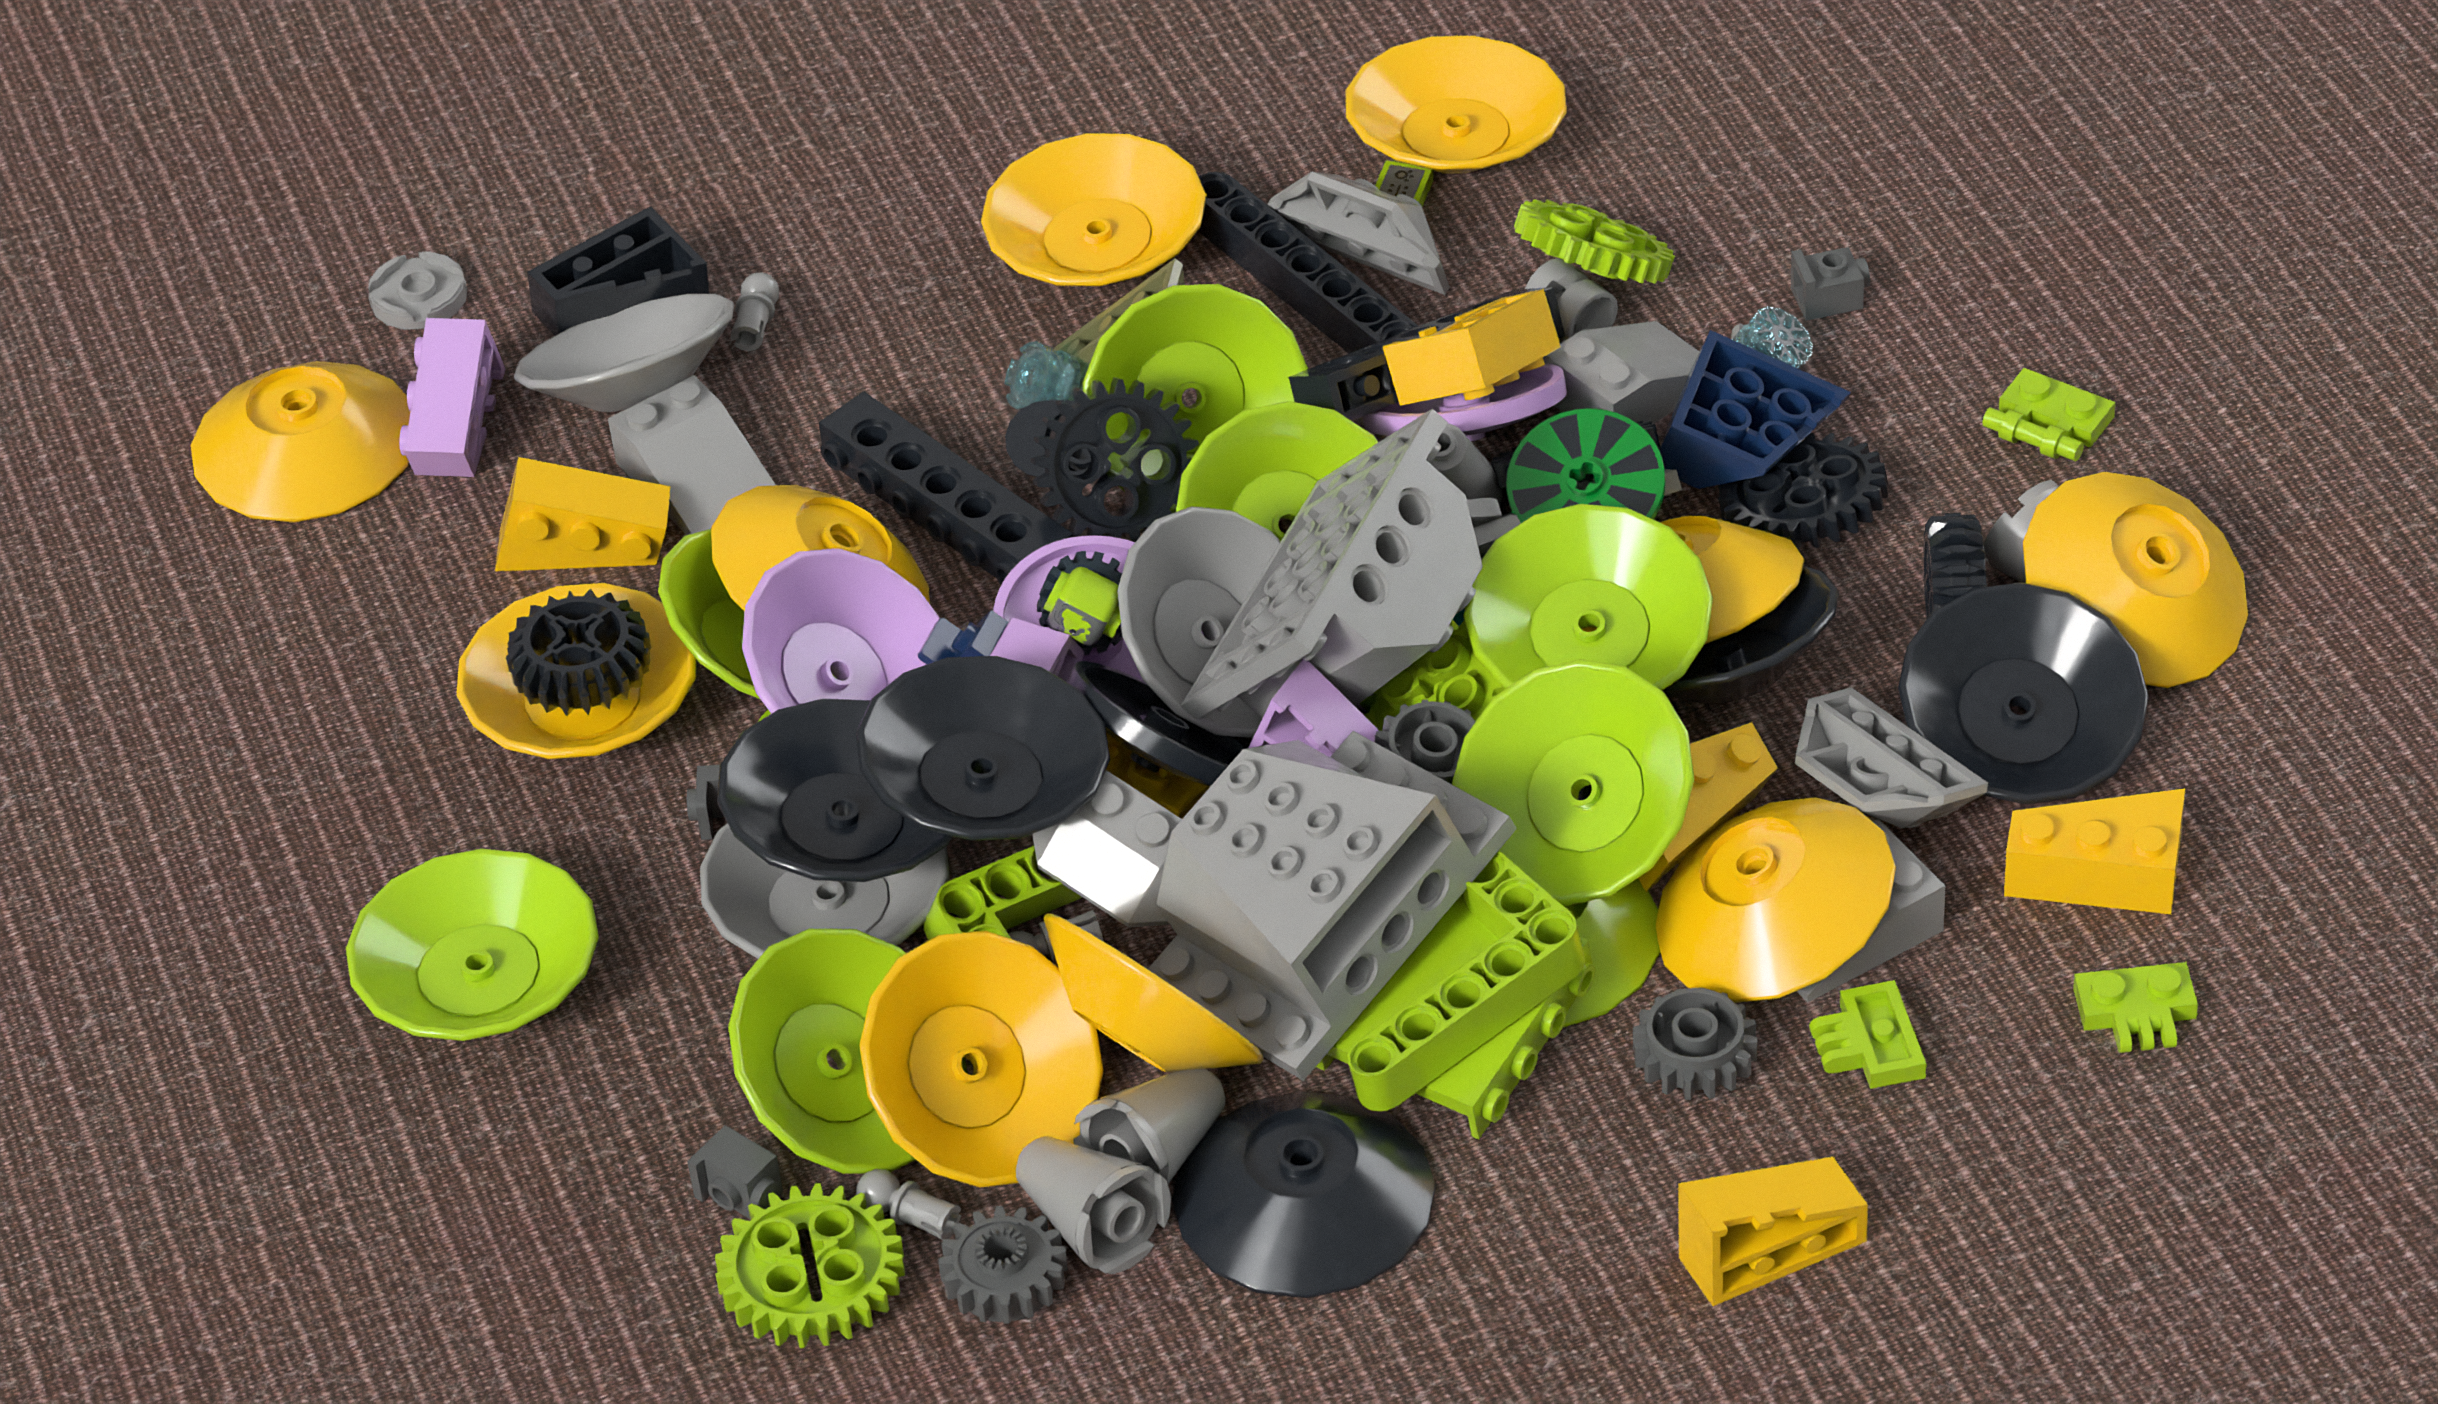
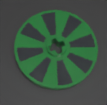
(1579, 443)

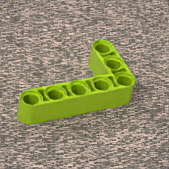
(978, 907)
(1530, 961)

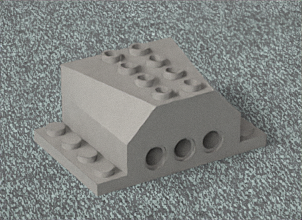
(1355, 582)
(1313, 886)

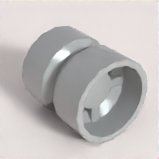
(1580, 301)

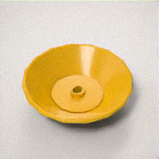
(1455, 103)
(1093, 209)
(302, 442)
(779, 520)
(2146, 566)
(1744, 569)
(508, 718)
(1775, 899)
(1141, 1007)
(1014, 1023)

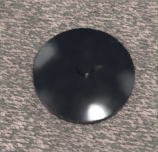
(1150, 728)

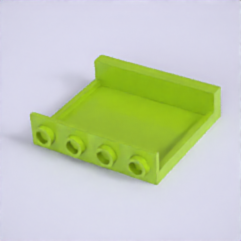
(1487, 1076)

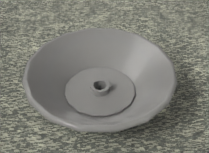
(628, 354)
(1189, 579)
(765, 904)

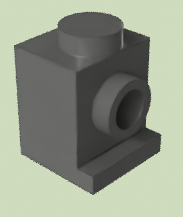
(1828, 282)
(734, 1172)

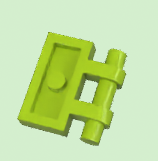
(2049, 415)

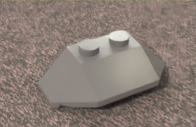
(1364, 226)
(1880, 762)
(1112, 852)

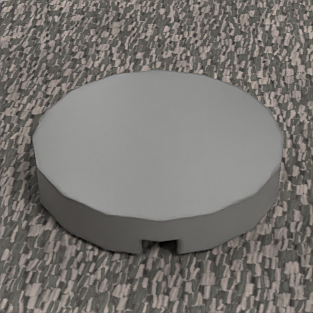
(417, 289)

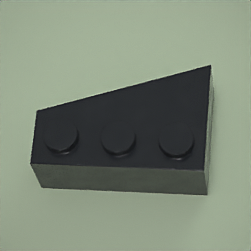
(614, 271)

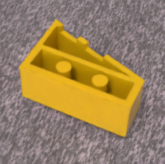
(1476, 351)
(579, 519)
(1726, 778)
(2098, 852)
(1766, 1224)

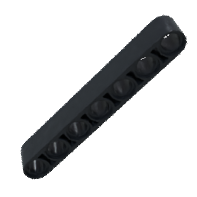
(1295, 267)

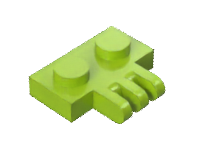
(2137, 1002)
(1870, 1035)

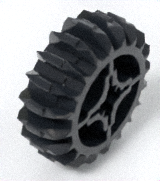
(1952, 558)
(578, 652)

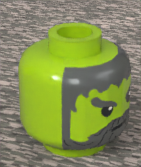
(1084, 606)

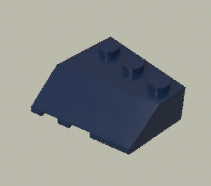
(1741, 414)

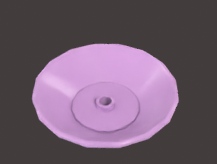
(830, 617)

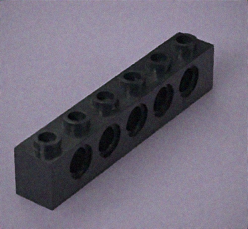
(1362, 380)
(934, 486)

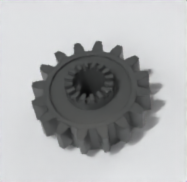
(1427, 736)
(1695, 1042)
(1003, 1266)

